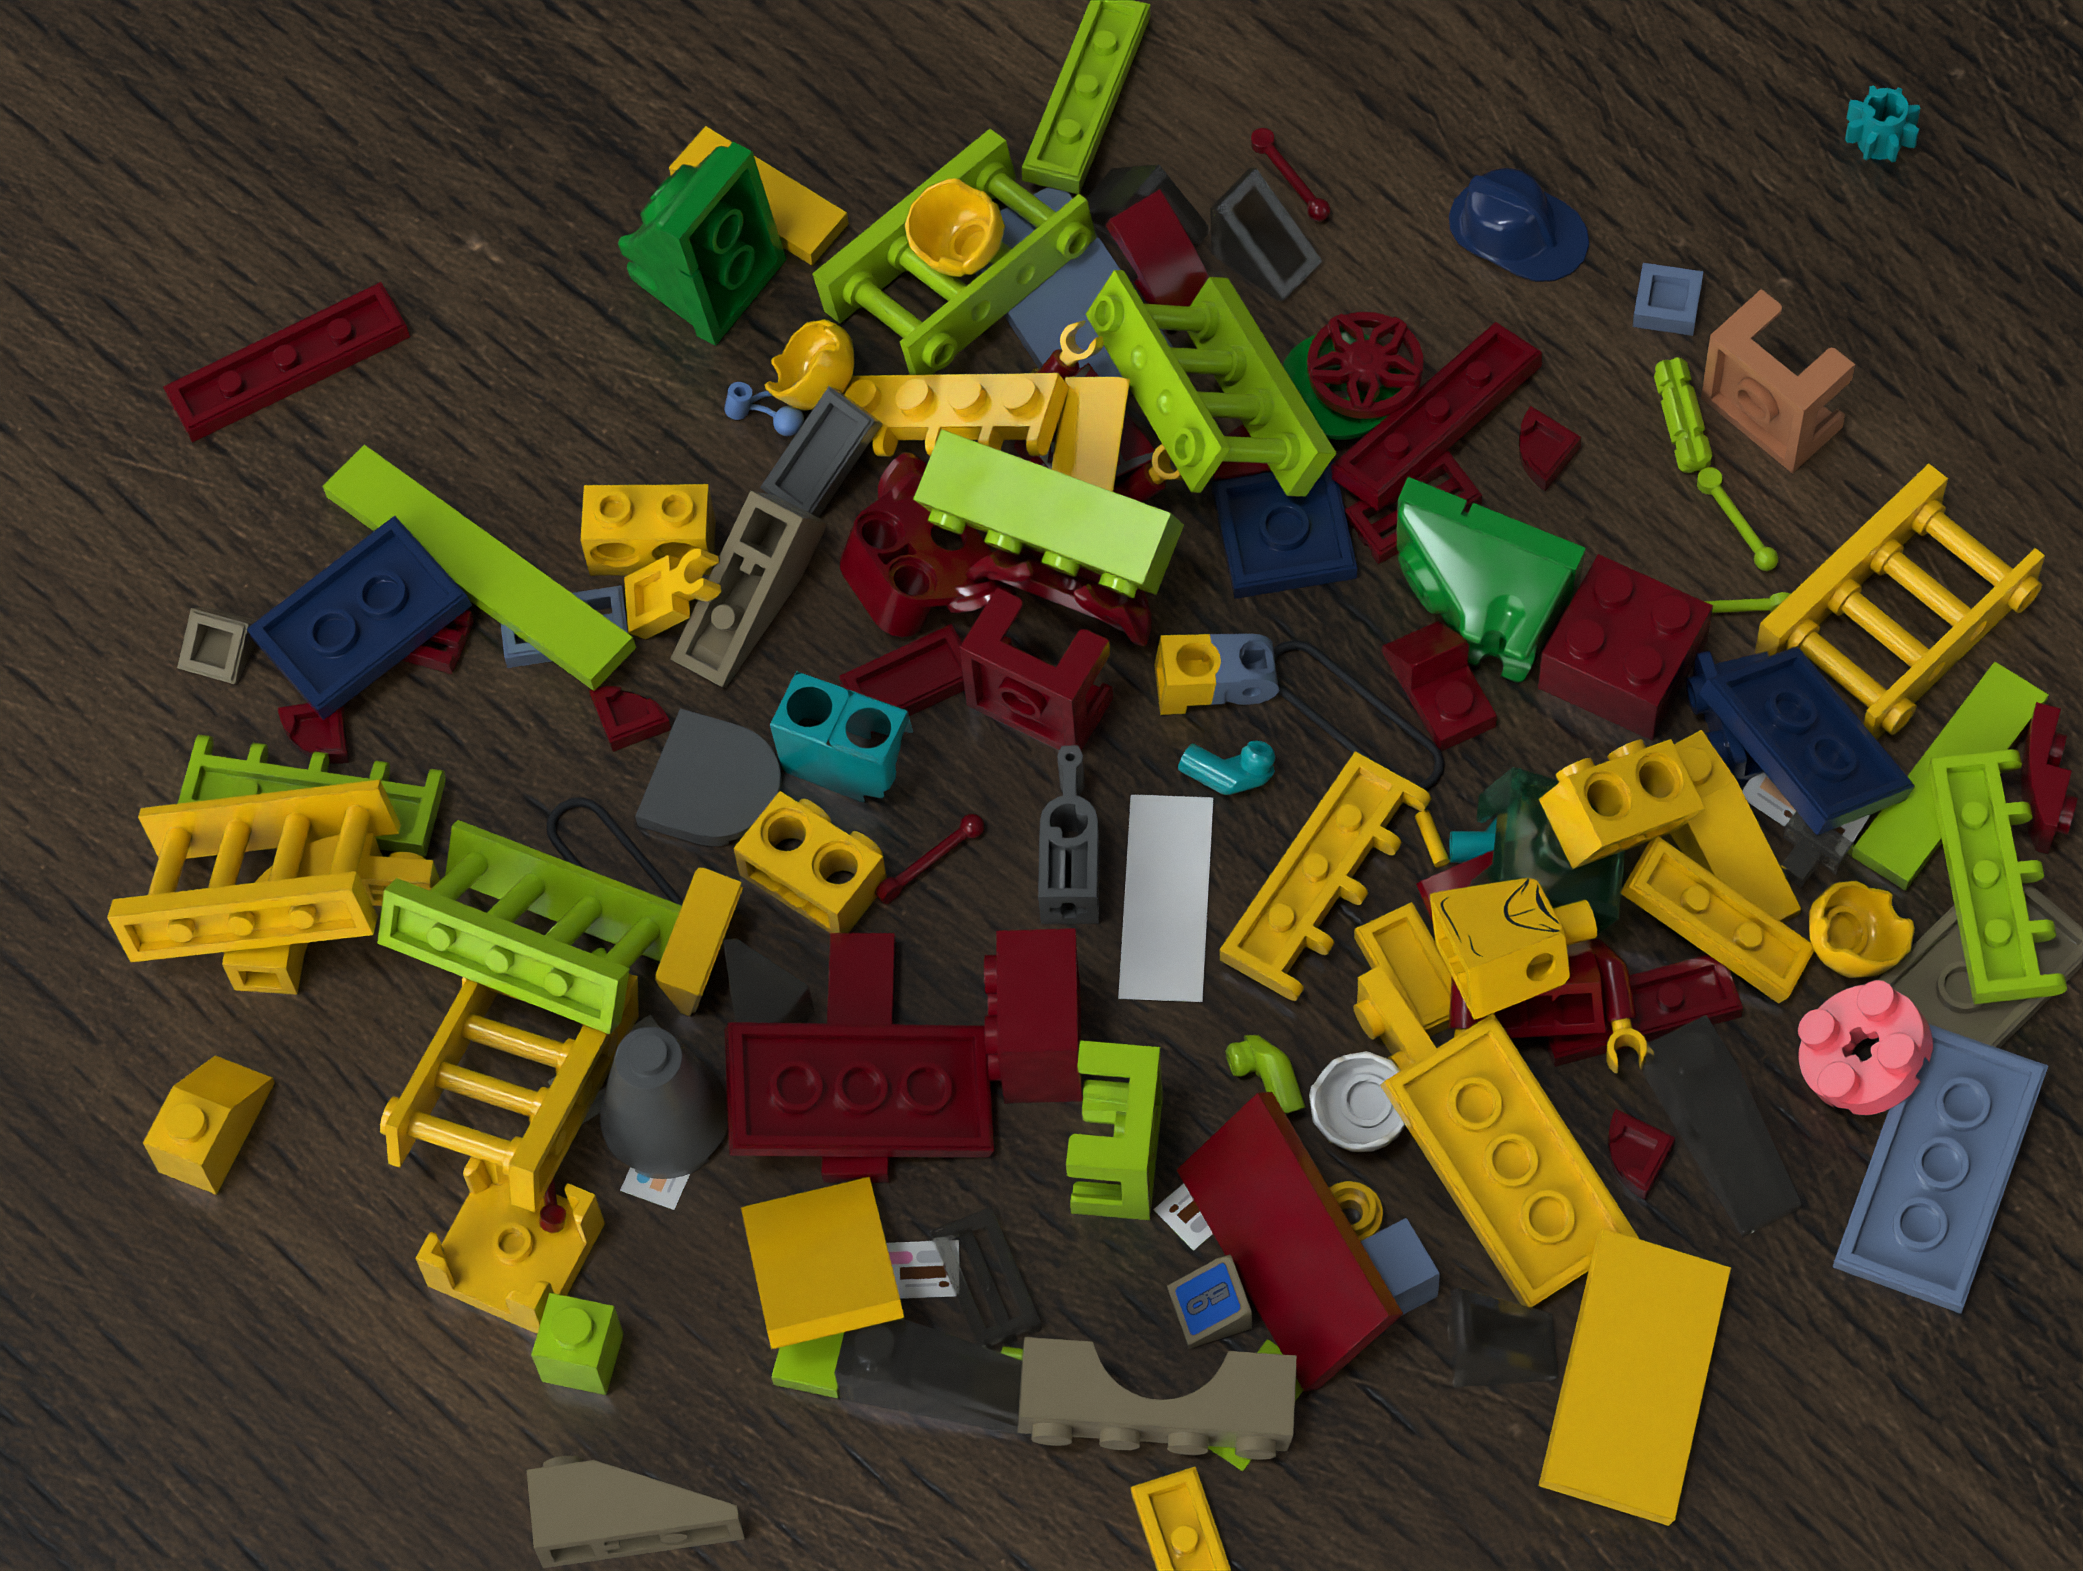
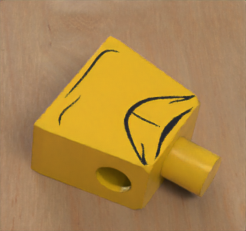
(1506, 941)

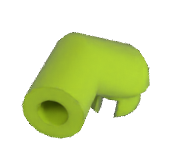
(1270, 1065)

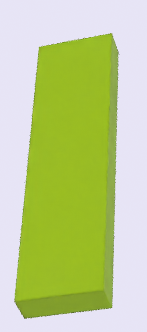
(1085, 94)
(1987, 721)

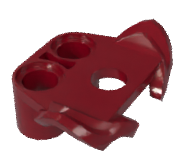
(899, 566)
(1077, 592)

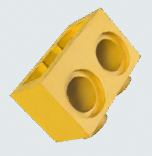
(643, 523)
(1624, 809)
(801, 874)

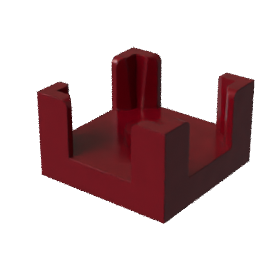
(1027, 693)

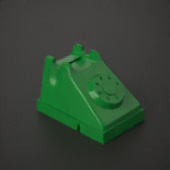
(707, 241)
(1486, 574)

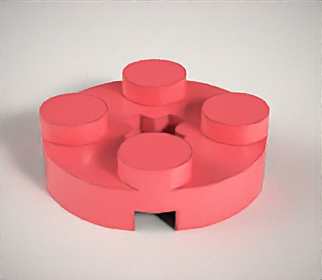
(1843, 1022)

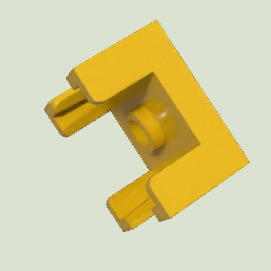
(500, 1253)

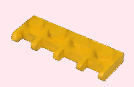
(967, 405)
(1317, 872)

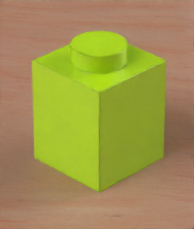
(577, 1343)

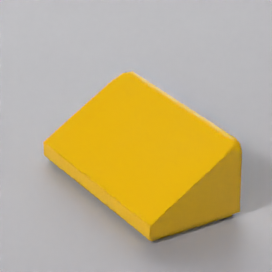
(1091, 429)
(697, 938)

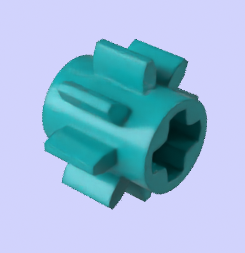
(1882, 123)

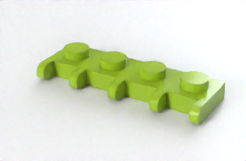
(222, 777)
(1989, 878)

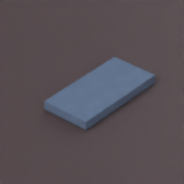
(1062, 297)
(1941, 1171)

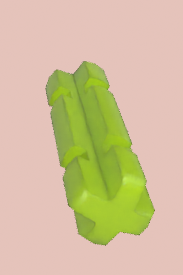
(1682, 415)

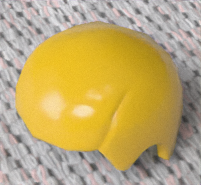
(954, 228)
(816, 357)
(1858, 930)

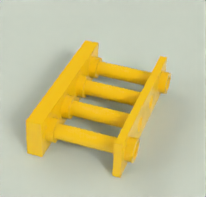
(1880, 550)
(258, 913)
(552, 1112)

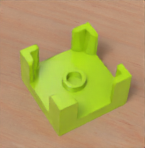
(1136, 1118)

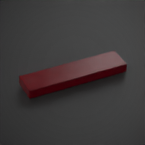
(286, 362)
(1436, 415)
(860, 993)

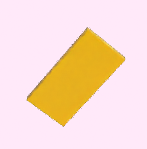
(1506, 1159)
(1635, 1377)

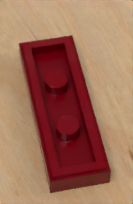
(1663, 1002)

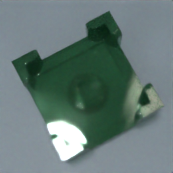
(1529, 848)

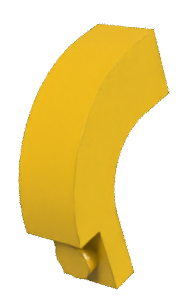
(280, 967)

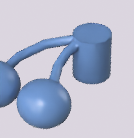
(739, 401)

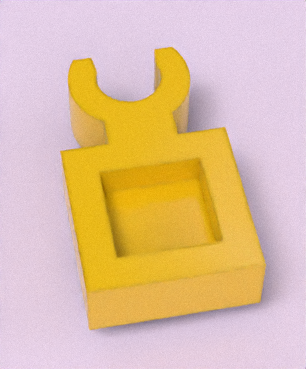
(662, 591)

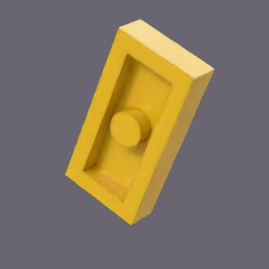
(1387, 1015)

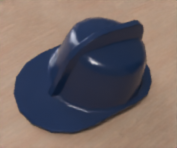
(1518, 226)

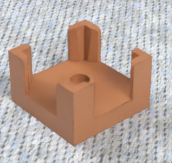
(1765, 397)

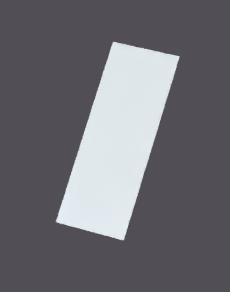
(1166, 898)

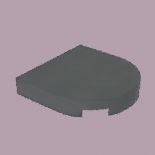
(709, 781)

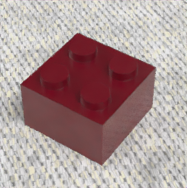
(1624, 647)
(1034, 1015)

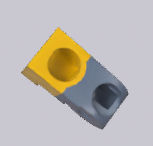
(1214, 670)

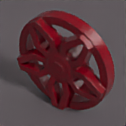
(1365, 364)

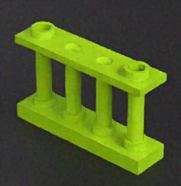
(882, 253)
(1242, 363)
(514, 958)

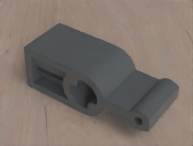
(1069, 855)

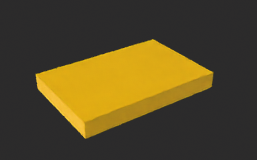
(821, 1263)

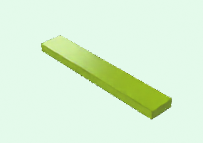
(484, 569)

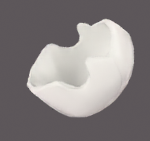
(1352, 1105)

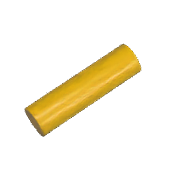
(1432, 838)

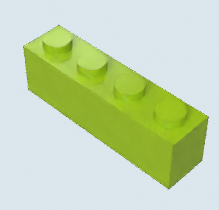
(1048, 513)

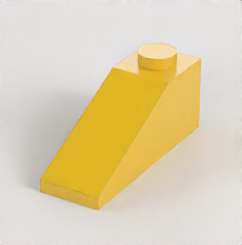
(1727, 835)

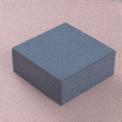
(1667, 299)

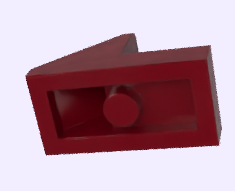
(1440, 684)

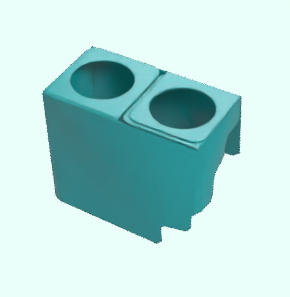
(843, 766)

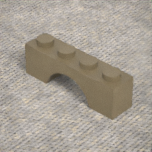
(1240, 1408)

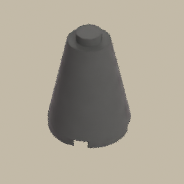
(662, 1106)

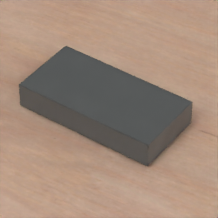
(822, 453)

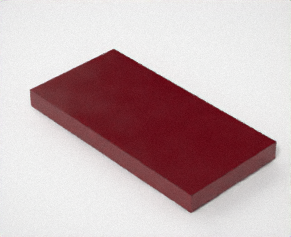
(857, 1090)
(1289, 1241)

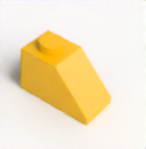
(206, 1122)

